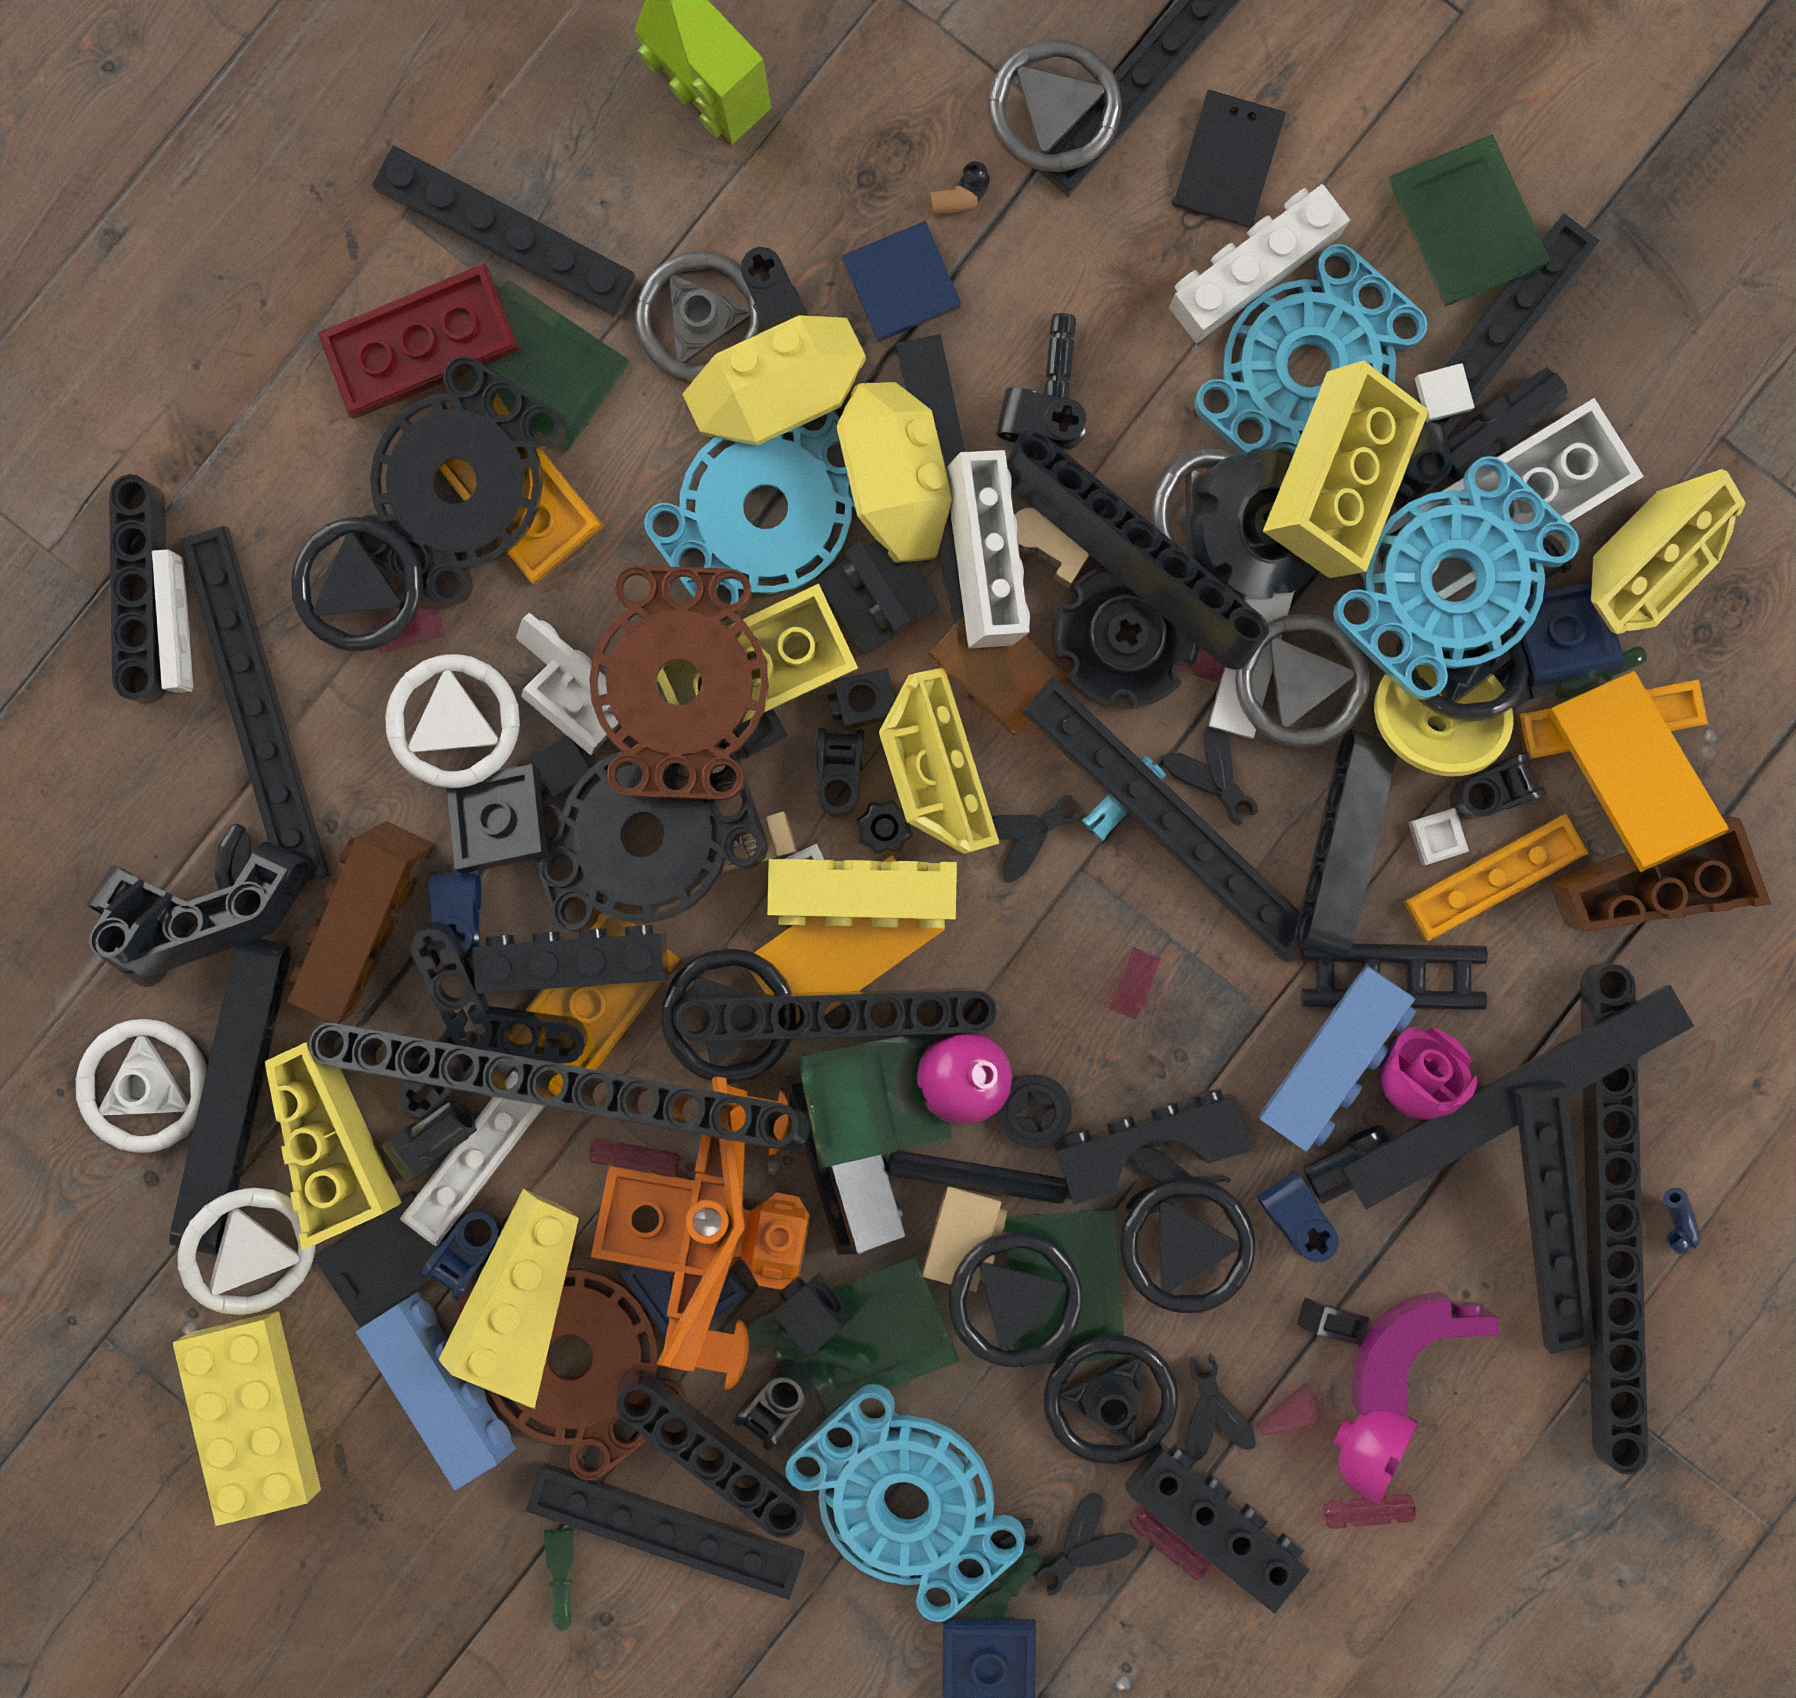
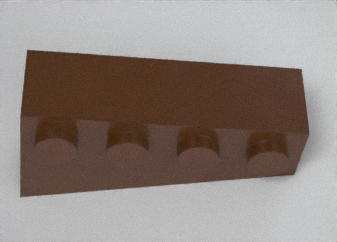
(1701, 880)
(356, 920)

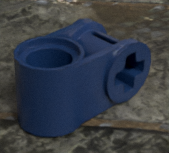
(456, 902)
(1297, 1211)
(461, 1254)

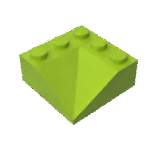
(705, 63)

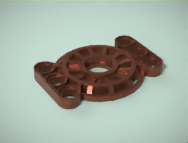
(670, 633)
(591, 1400)

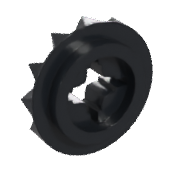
(1054, 1120)

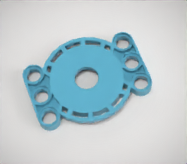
(1327, 320)
(731, 541)
(1493, 547)
(898, 1548)

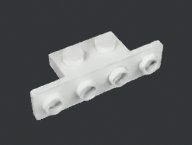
(563, 686)

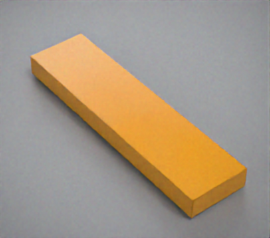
(1678, 704)
(1495, 877)

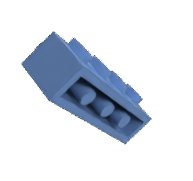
(1337, 1058)
(443, 1408)

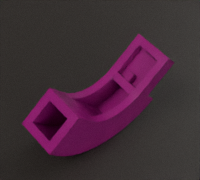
(1399, 1336)

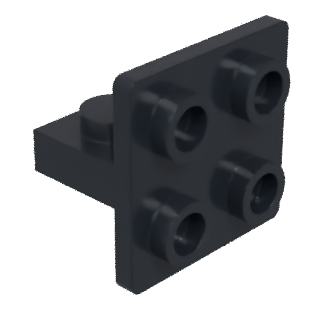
(876, 595)

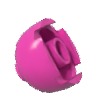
(1426, 1074)
(964, 1077)
(1373, 1451)

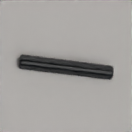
(977, 1176)

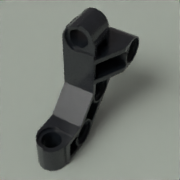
(147, 928)

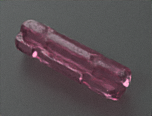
(634, 1157)
(1367, 1513)
(1169, 1543)

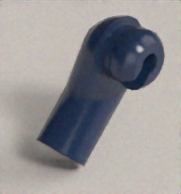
(1683, 1218)

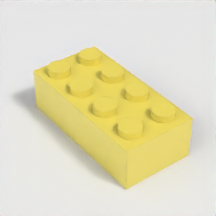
(1346, 470)
(247, 1418)

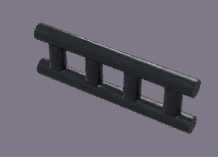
(1416, 958)

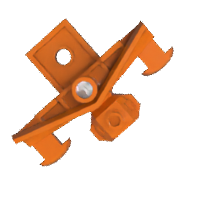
(702, 1238)

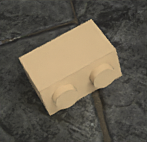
(961, 1223)

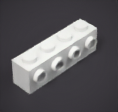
(1258, 263)
(987, 549)

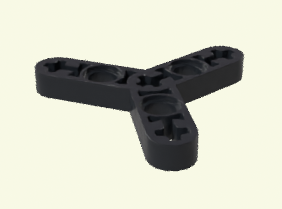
(494, 1019)

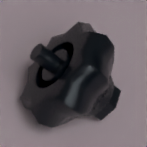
(884, 828)

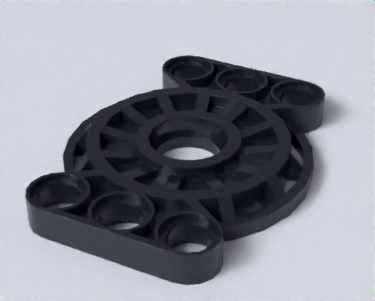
(495, 452)
(604, 865)

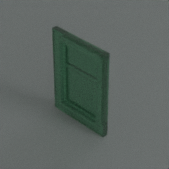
(1469, 220)
(554, 364)
(868, 1100)
(1093, 1247)
(893, 1327)

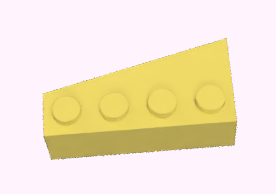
(862, 890)
(327, 1147)
(514, 1305)

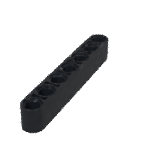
(1135, 551)
(856, 1022)
(232, 1084)

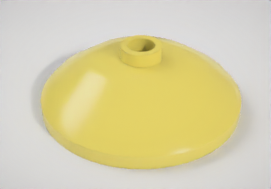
(1458, 746)

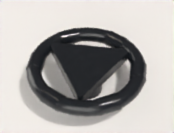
(356, 583)
(1466, 679)
(740, 1018)
(1187, 1245)
(1016, 1299)
(1110, 1398)

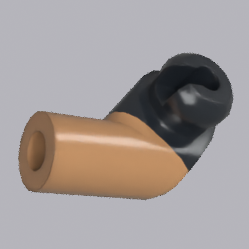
(965, 194)

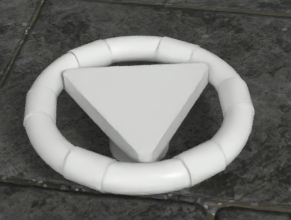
(452, 720)
(141, 1085)
(244, 1253)

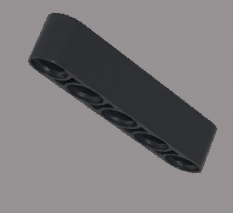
(124, 573)
(1345, 844)
(716, 1474)

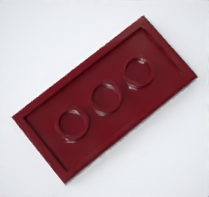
(412, 340)

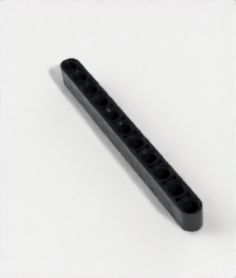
(577, 1089)
(1625, 1237)

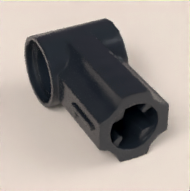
(422, 1144)
(1326, 1173)

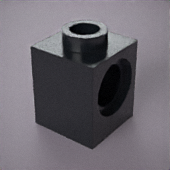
(878, 683)
(812, 1313)

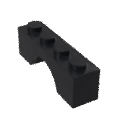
(1095, 1161)

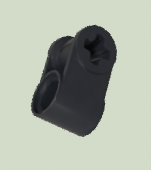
(773, 298)
(1031, 411)
(1423, 469)
(839, 767)
(1503, 787)
(772, 1406)

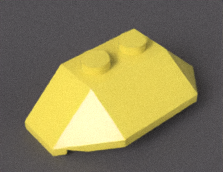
(776, 380)
(895, 469)
(1664, 551)
(935, 764)

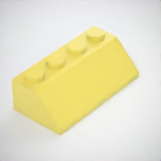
(798, 644)

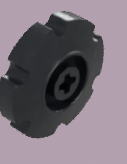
(1231, 524)
(1110, 668)

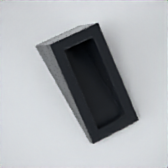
(1332, 1321)

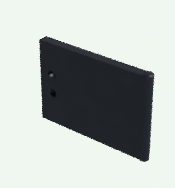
(1229, 158)
(379, 1262)

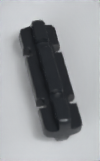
(1060, 355)

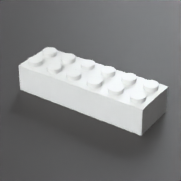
(1567, 464)

